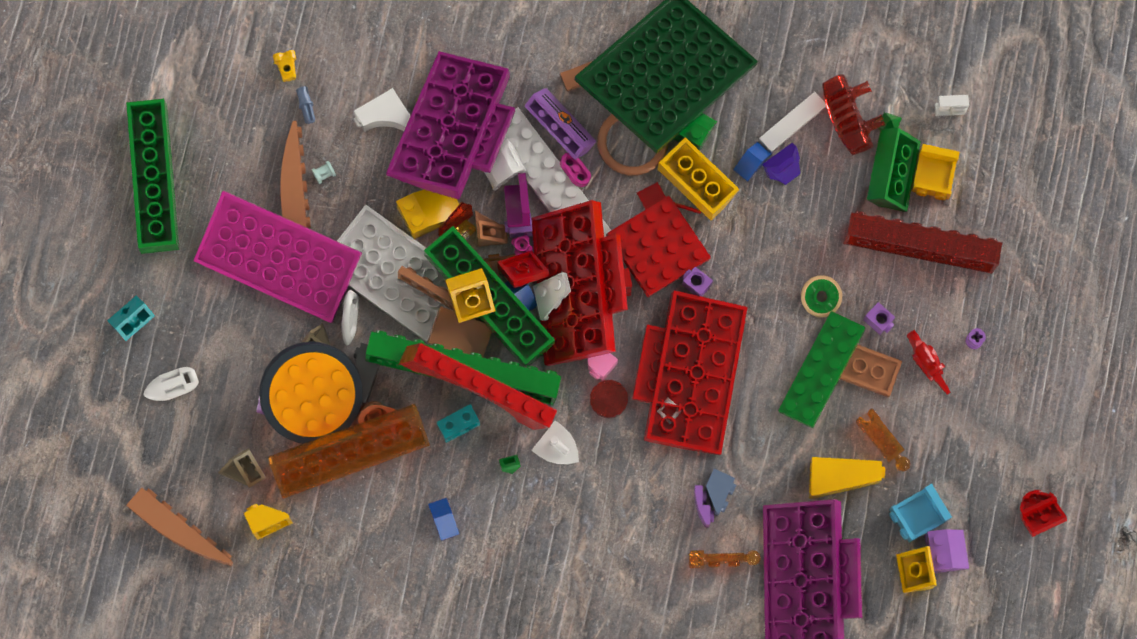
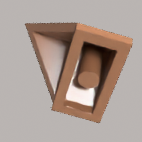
(489, 231)

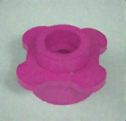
(516, 242)

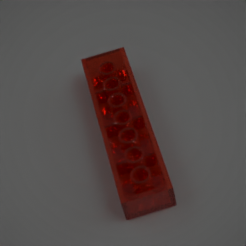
(922, 242)

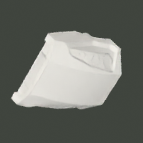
(505, 166)

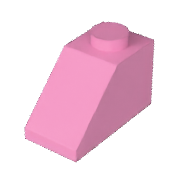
(601, 365)

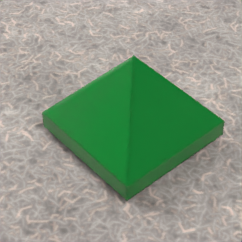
(890, 120)
(510, 464)

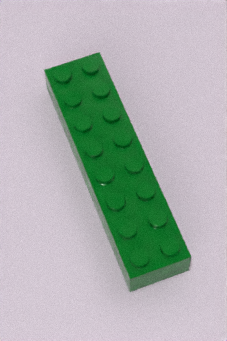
(152, 176)
(511, 320)

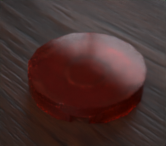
(608, 399)

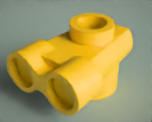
(286, 61)

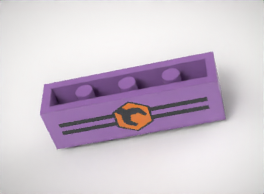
(560, 123)

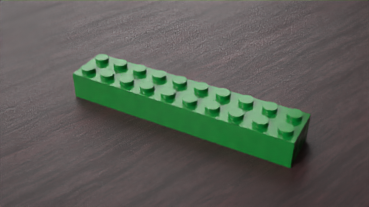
(537, 384)

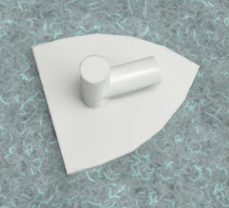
(557, 446)

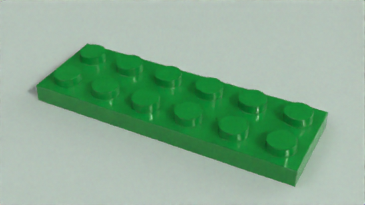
(822, 369)

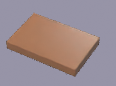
(466, 335)
(872, 370)

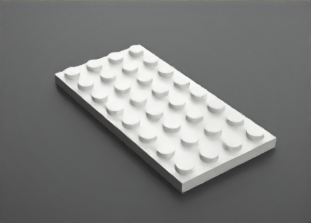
(376, 275)

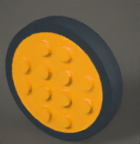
(310, 391)

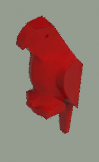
(927, 360)

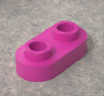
(577, 169)

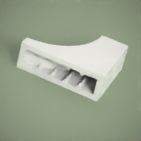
(382, 111)

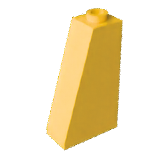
(841, 475)

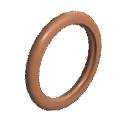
(612, 163)

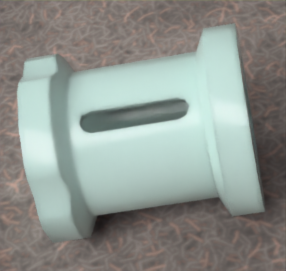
(323, 172)

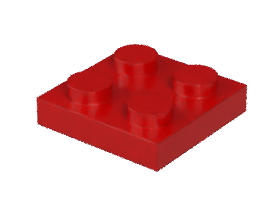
(522, 269)

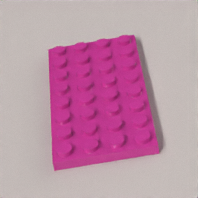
(277, 256)

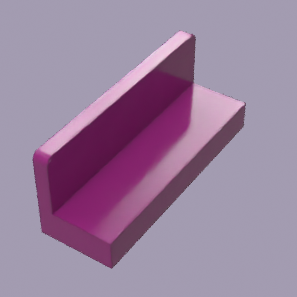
(517, 203)

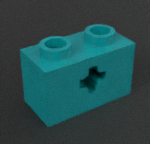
(131, 318)

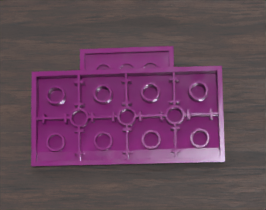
(453, 126)
(809, 571)

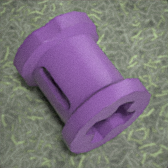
(971, 343)

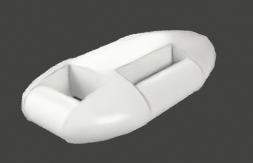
(349, 316)
(171, 384)

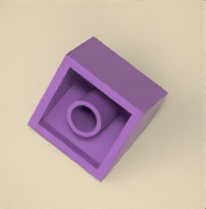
(947, 550)

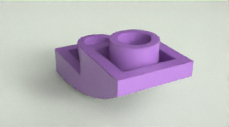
(704, 512)

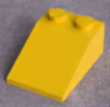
(425, 211)

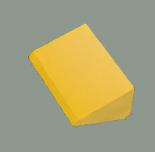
(916, 570)

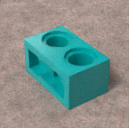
(458, 423)

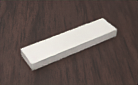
(792, 122)

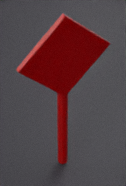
(654, 194)

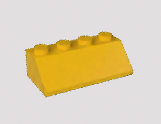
(697, 178)

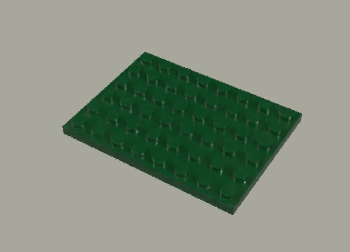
(666, 72)

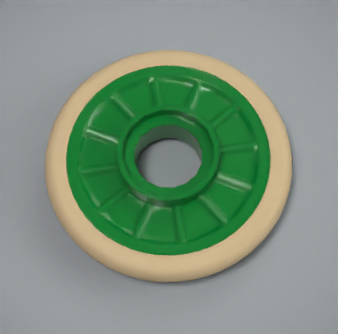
(810, 291)

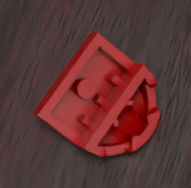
(1040, 512)

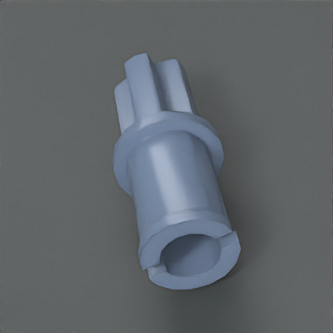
(306, 104)

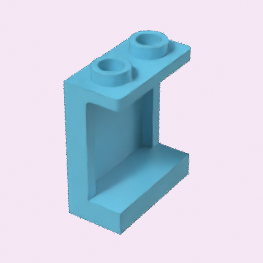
(919, 513)

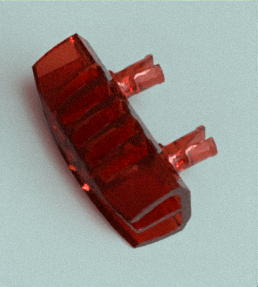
(846, 116)

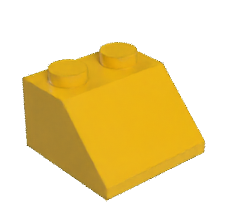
(470, 295)
(266, 520)

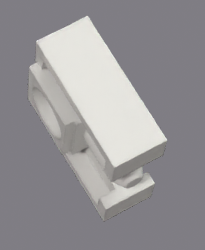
(951, 105)

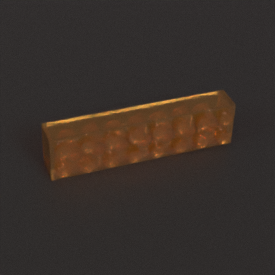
(348, 451)

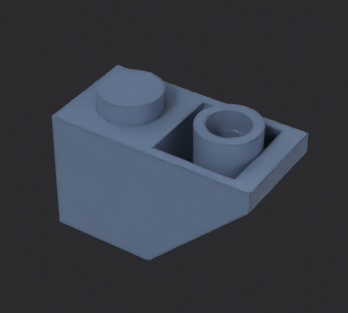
(717, 490)

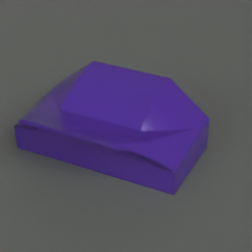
(783, 165)

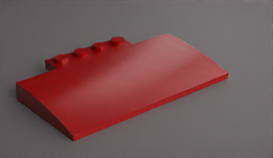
(575, 244)
(695, 368)

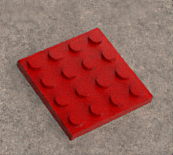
(659, 246)

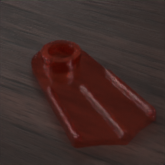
(458, 216)

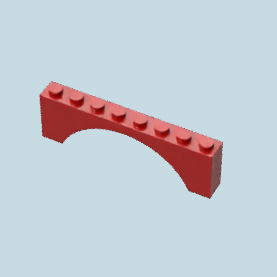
(521, 406)

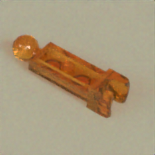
(884, 440)
(698, 559)

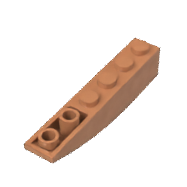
(292, 184)
(174, 526)

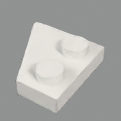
(551, 293)

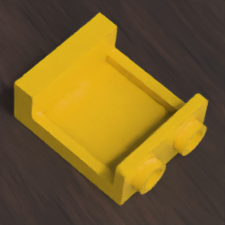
(935, 172)

